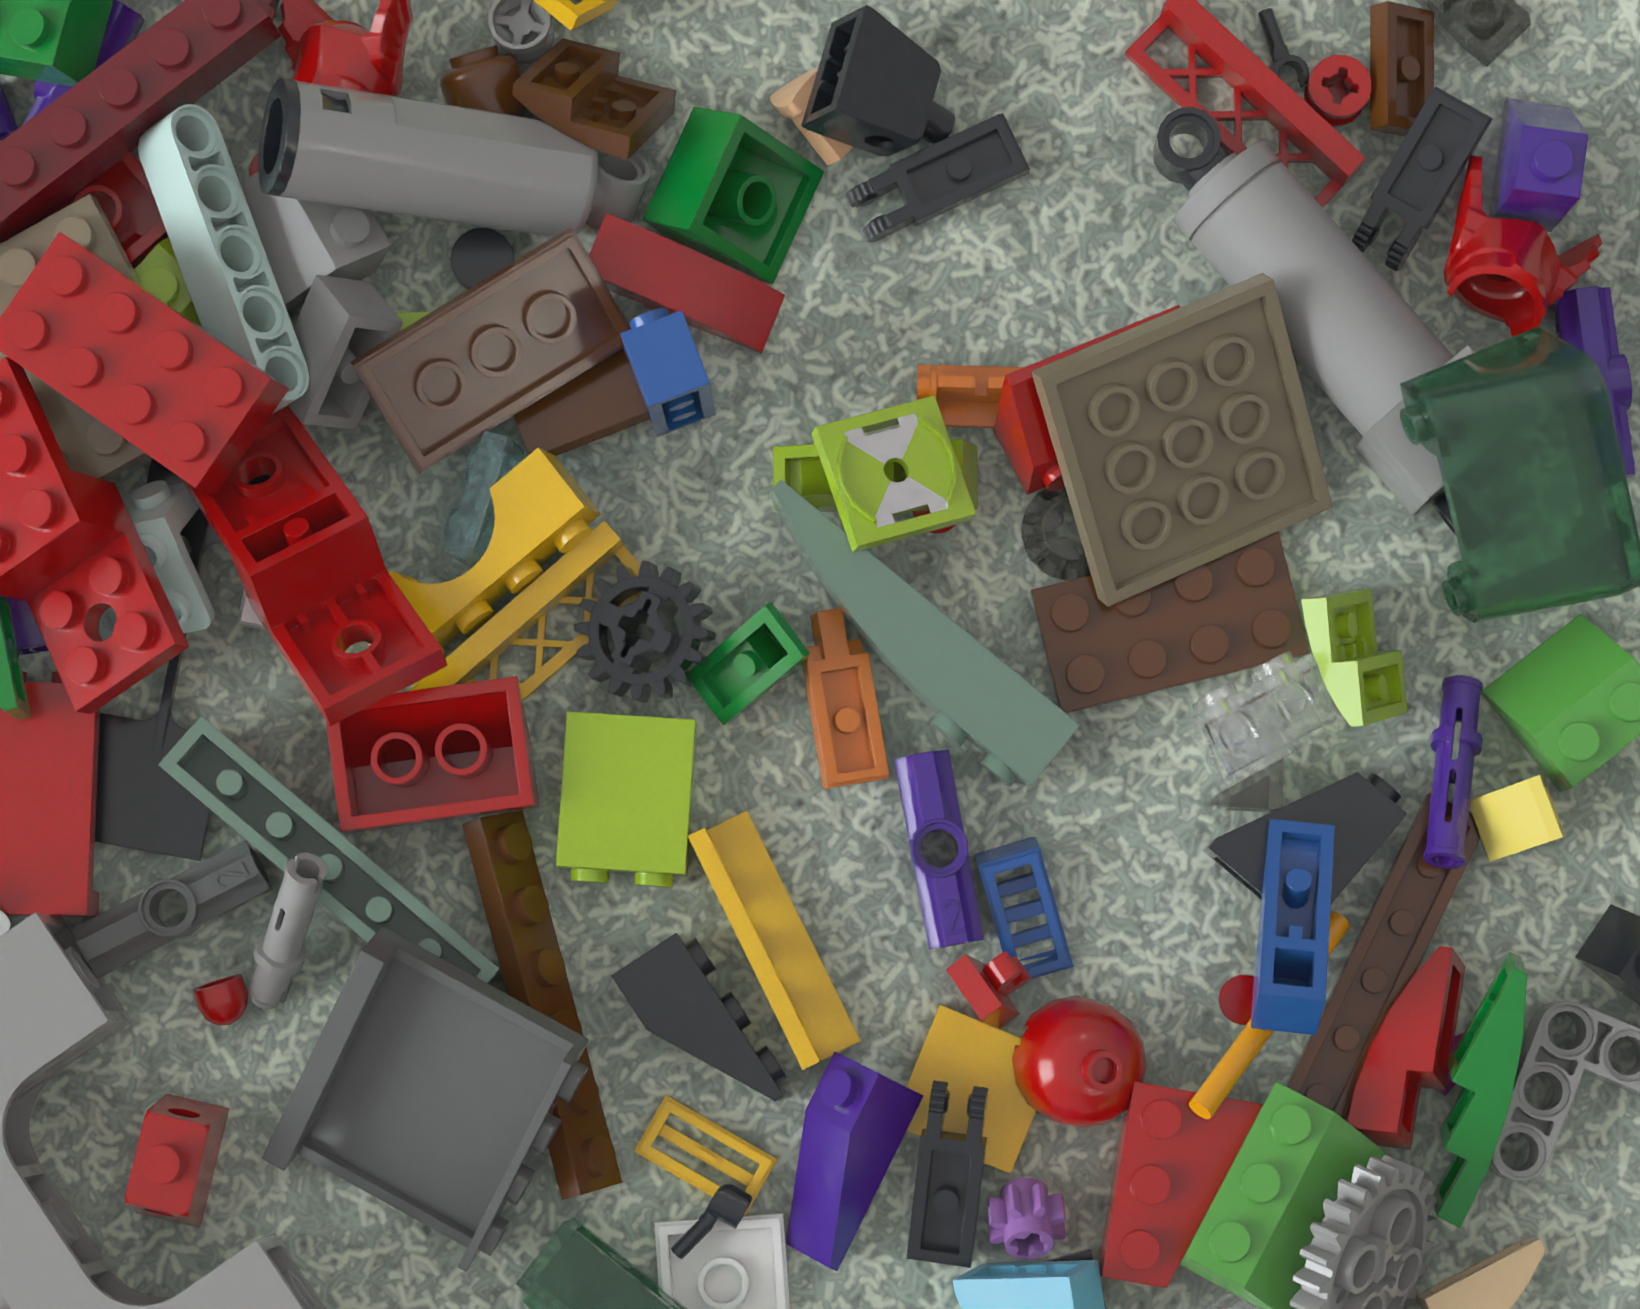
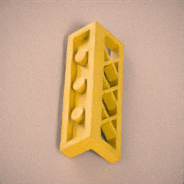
(532, 607)
(774, 939)

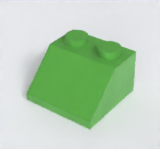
(1571, 702)

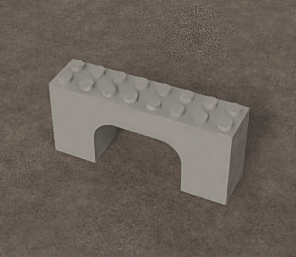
(48, 1019)

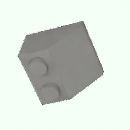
(313, 239)

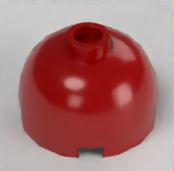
(1079, 1061)

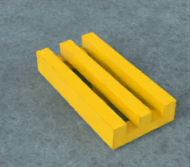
(658, 1127)

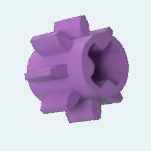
(1026, 1218)

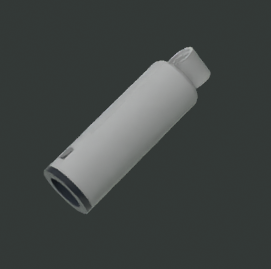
(439, 162)

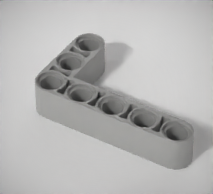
(1564, 1069)

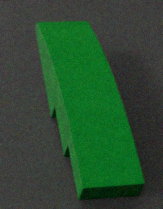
(1486, 1069)

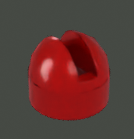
(222, 1000)

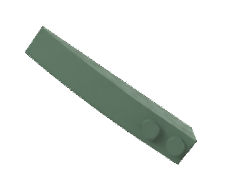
(930, 653)

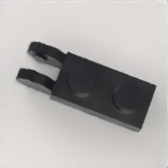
(1423, 172)
(944, 176)
(948, 1183)

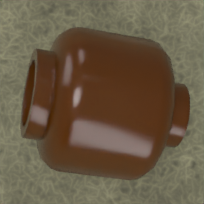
(483, 82)

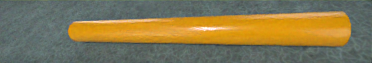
(1247, 1047)

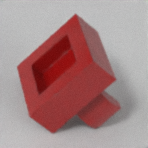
(989, 985)

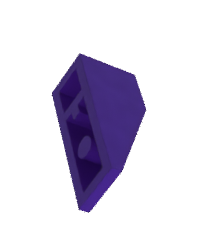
(844, 1155)

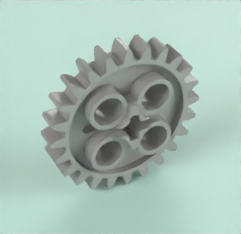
(1369, 1240)

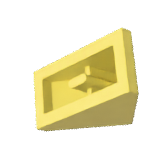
(1516, 818)

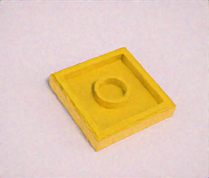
(968, 1056)

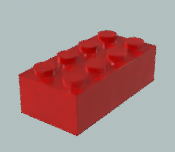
(138, 364)

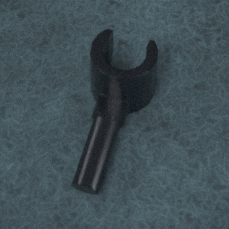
(1278, 50)
(726, 1205)

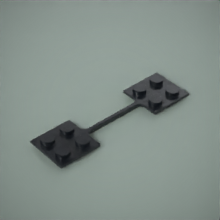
(135, 797)

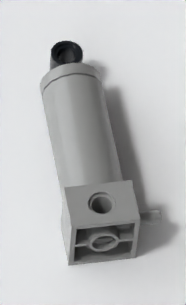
(1336, 306)

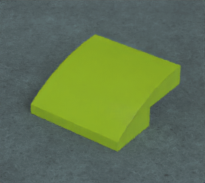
(1359, 678)

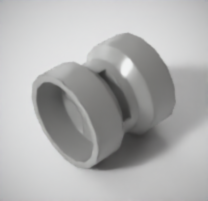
(521, 19)

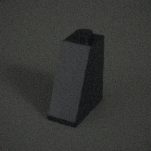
(1357, 806)

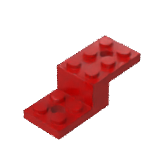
(74, 557)
(317, 573)

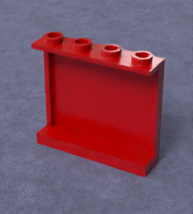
(48, 805)

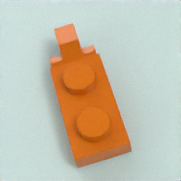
(843, 705)

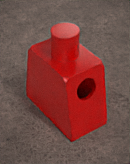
(176, 1159)

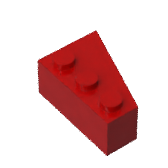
(1166, 1180)

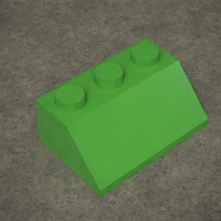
(1273, 1196)

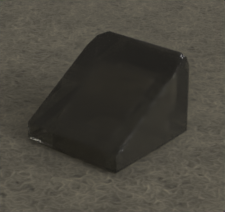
(1256, 793)

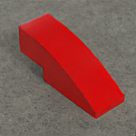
(679, 278)
(1409, 1052)

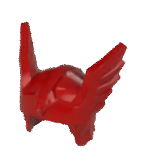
(345, 52)
(1508, 264)

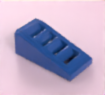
(1007, 858)

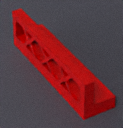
(1254, 83)

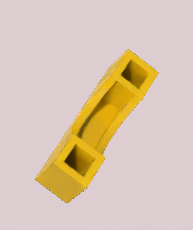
(535, 516)

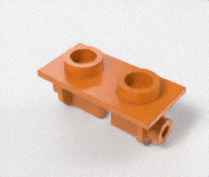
(964, 393)

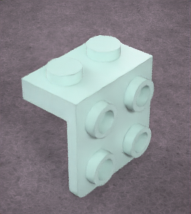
(159, 517)

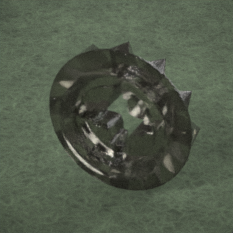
(1051, 554)

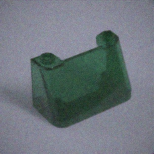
(1527, 477)

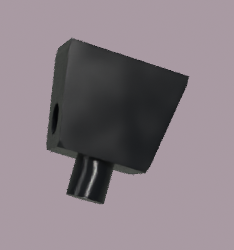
(876, 88)

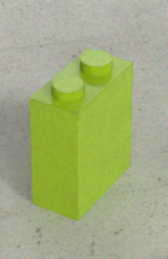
(626, 797)

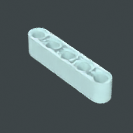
(220, 244)

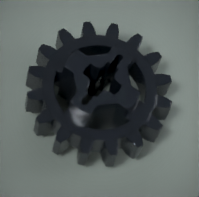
(631, 652)

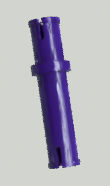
(1459, 704)

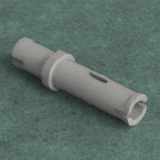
(282, 947)

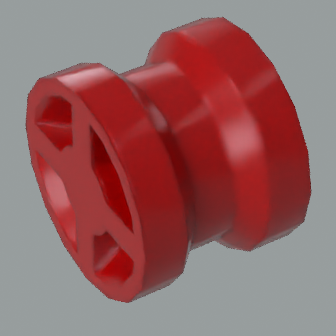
(1333, 101)

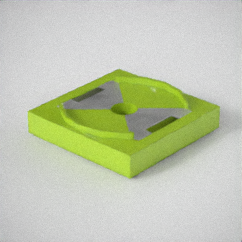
(868, 497)

